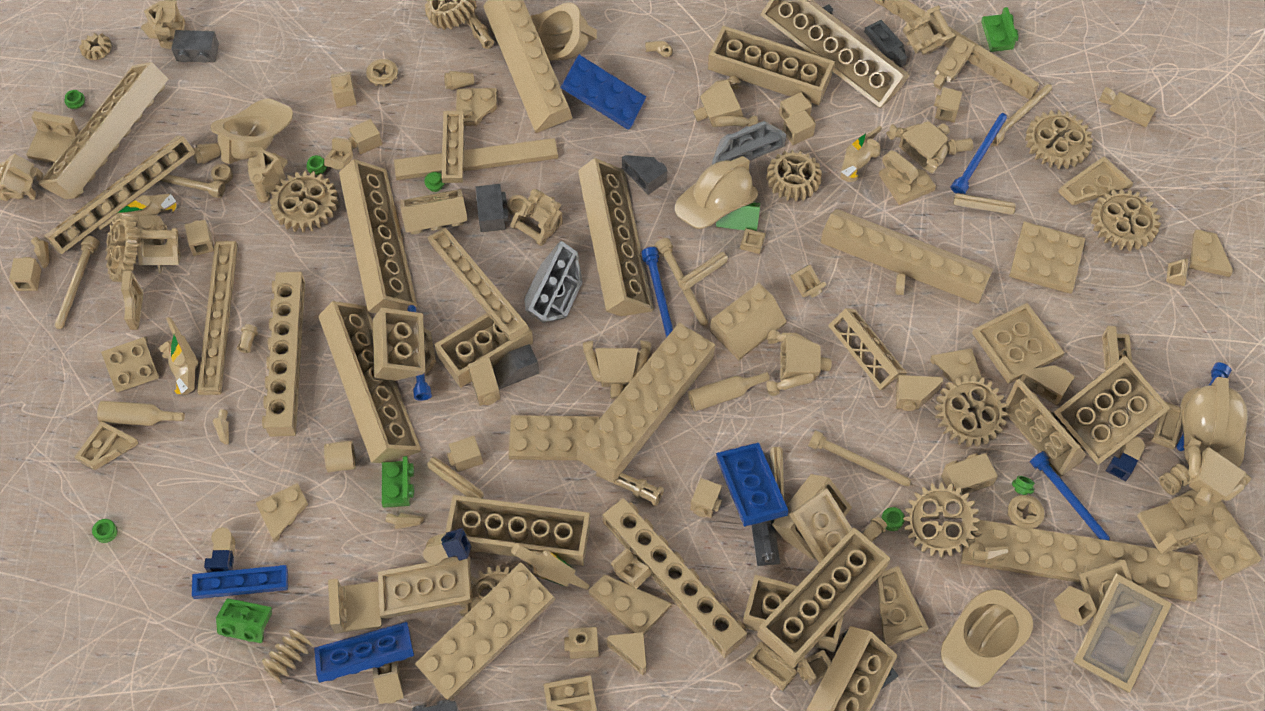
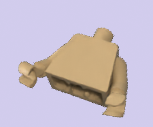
(722, 106)
(923, 143)
(798, 361)
(615, 365)
(1213, 475)

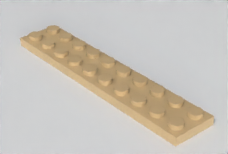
(1066, 555)

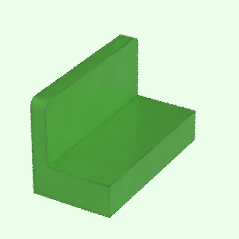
(741, 218)

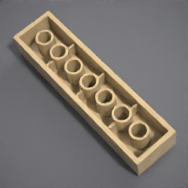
(645, 402)

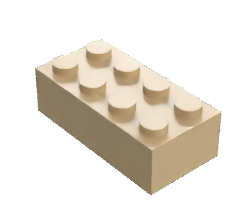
(476, 342)
(767, 596)

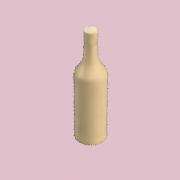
(723, 390)
(134, 413)

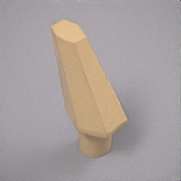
(41, 251)
(221, 426)
(404, 520)
(990, 554)

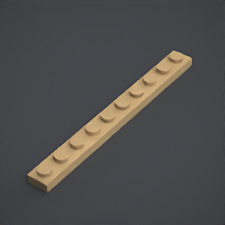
(980, 57)

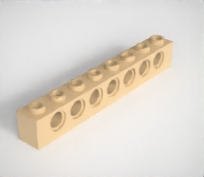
(119, 194)
(286, 422)
(723, 641)

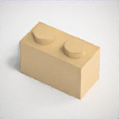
(971, 474)

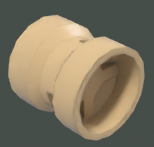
(1175, 479)

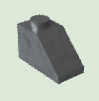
(645, 171)
(516, 366)

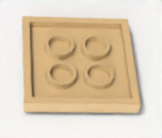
(1047, 257)
(1017, 342)

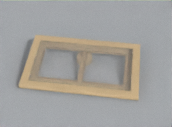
(1122, 633)

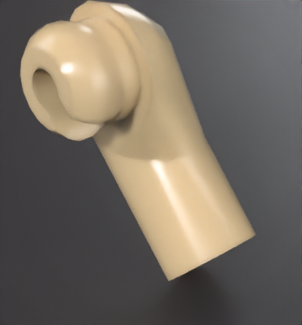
(660, 47)

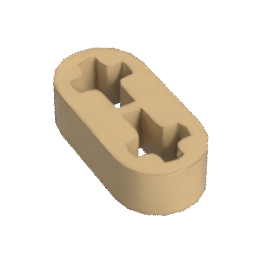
(900, 167)

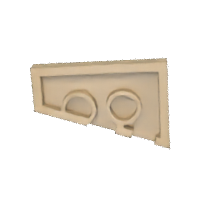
(1094, 182)
(630, 606)
(898, 608)

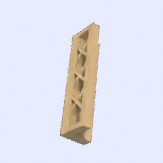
(872, 342)
(1110, 346)

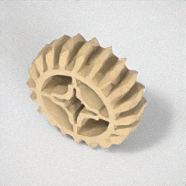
(449, 13)
(794, 169)

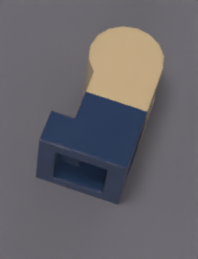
(1125, 464)
(447, 545)
(223, 551)

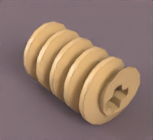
(286, 654)

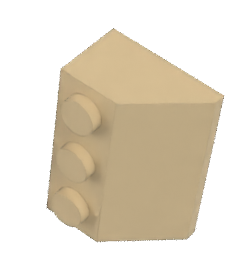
(433, 211)
(747, 321)
(398, 344)
(785, 525)

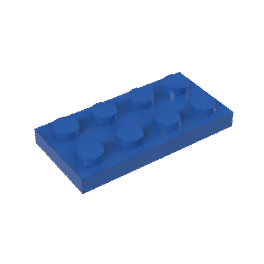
(603, 92)
(751, 484)
(363, 652)

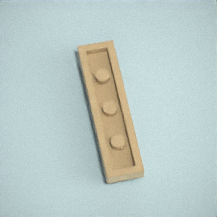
(453, 147)

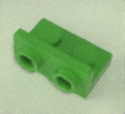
(1000, 31)
(396, 483)
(243, 620)

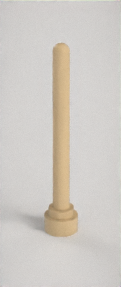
(1020, 113)
(214, 188)
(89, 245)
(665, 250)
(819, 441)

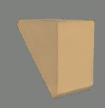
(630, 648)

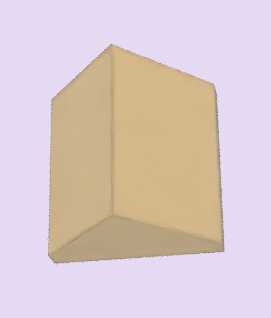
(1177, 272)

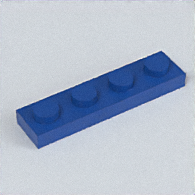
(239, 582)

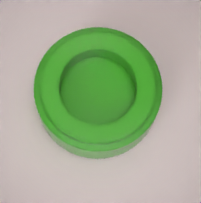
(893, 518)
(104, 530)

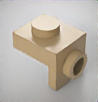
(340, 154)
(807, 282)
(630, 569)
(814, 668)

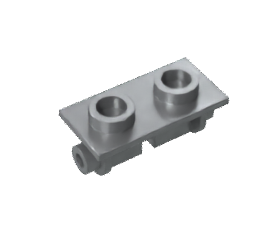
(765, 543)

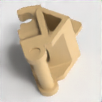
(163, 21)
(921, 36)
(265, 172)
(17, 177)
(542, 209)
(158, 254)

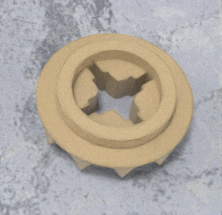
(96, 52)
(378, 67)
(1035, 510)

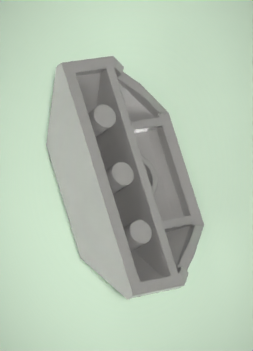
(750, 142)
(555, 285)

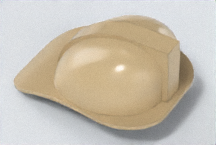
(563, 31)
(251, 128)
(717, 193)
(1217, 419)
(985, 636)

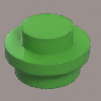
(74, 99)
(316, 164)
(433, 181)
(1023, 485)

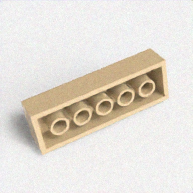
(770, 64)
(499, 525)
(823, 597)
(485, 631)

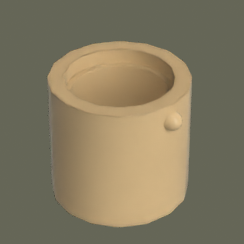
(339, 456)

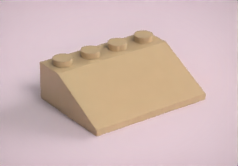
(1111, 410)
(1043, 429)

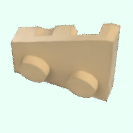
(1209, 254)
(957, 364)
(104, 446)
(281, 509)
(570, 695)

